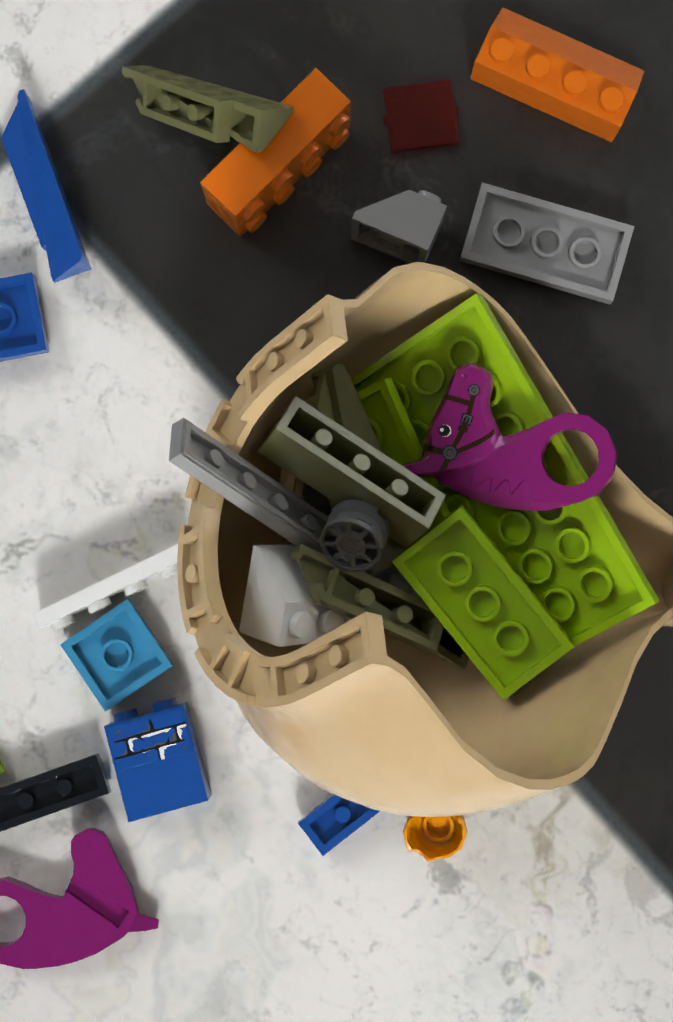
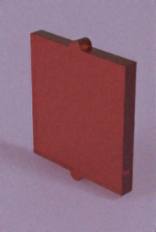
(420, 116)

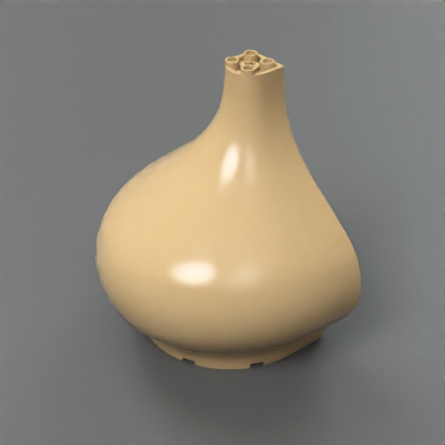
(356, 703)

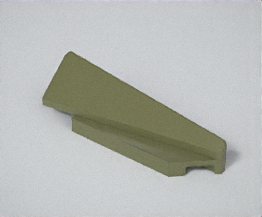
(207, 108)
(354, 593)

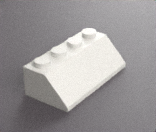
(279, 602)

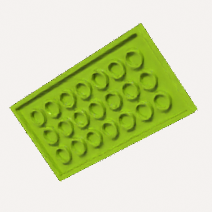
(565, 554)

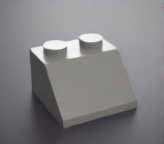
(400, 225)

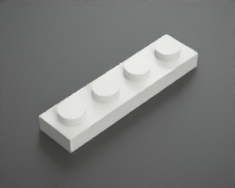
(98, 595)

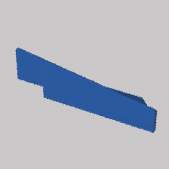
(43, 192)

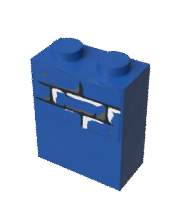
(157, 759)

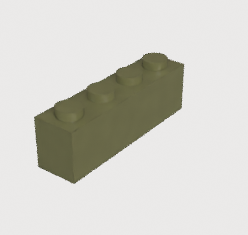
(349, 469)

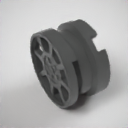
(356, 533)

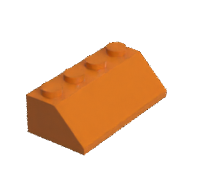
(556, 74)

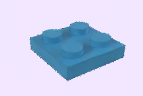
(117, 654)

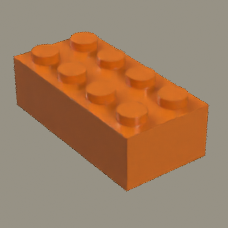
(253, 181)

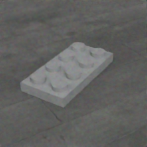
(546, 243)

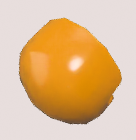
(435, 835)

